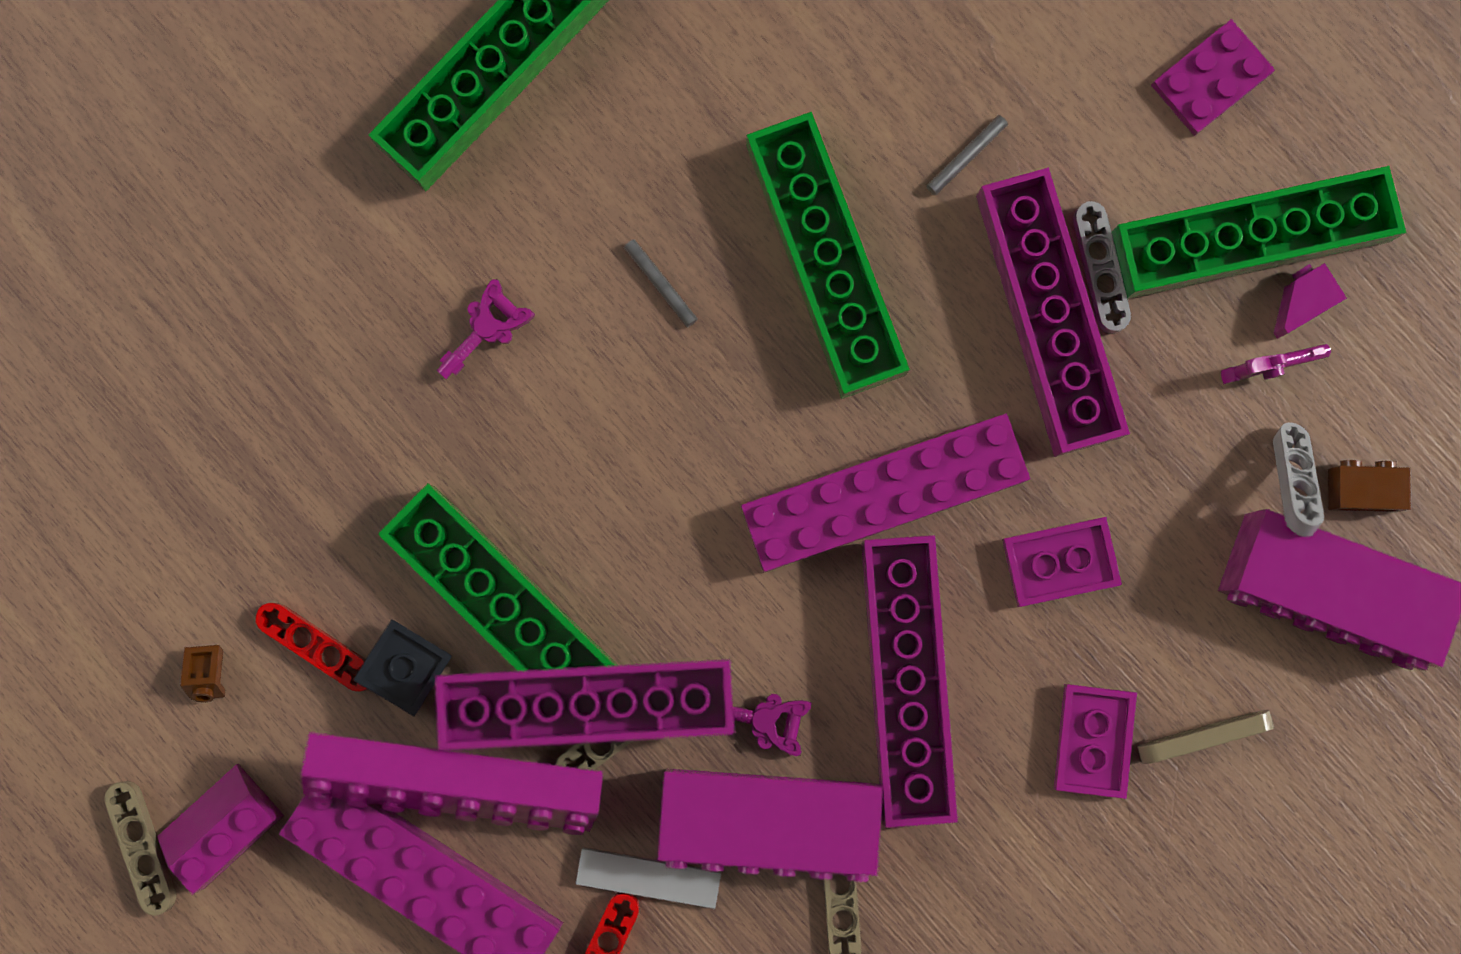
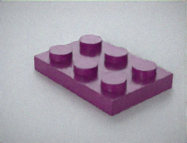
(1212, 77)
(1062, 562)
(1095, 741)

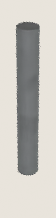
(967, 155)
(660, 283)

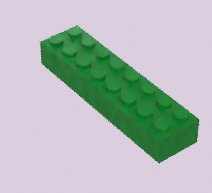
(477, 83)
(1258, 232)
(826, 255)
(487, 587)

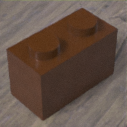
(1369, 488)

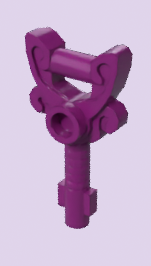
(486, 327)
(1273, 365)
(764, 720)

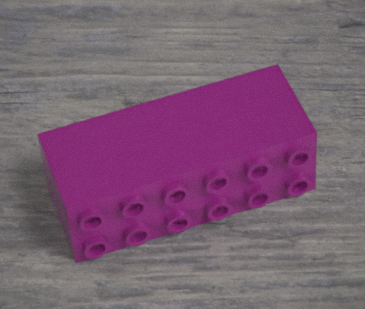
(1343, 591)
(770, 824)

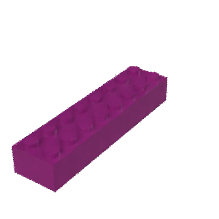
(1052, 312)
(885, 493)
(909, 681)
(584, 704)
(450, 784)
(421, 878)

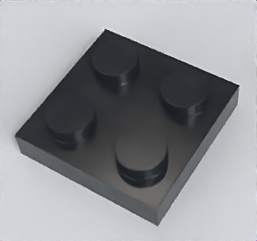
(402, 667)

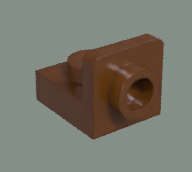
(202, 673)

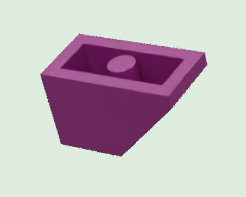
(1306, 298)

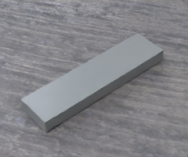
(647, 878)

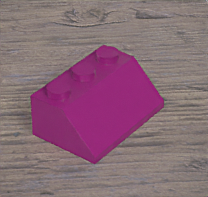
(217, 829)

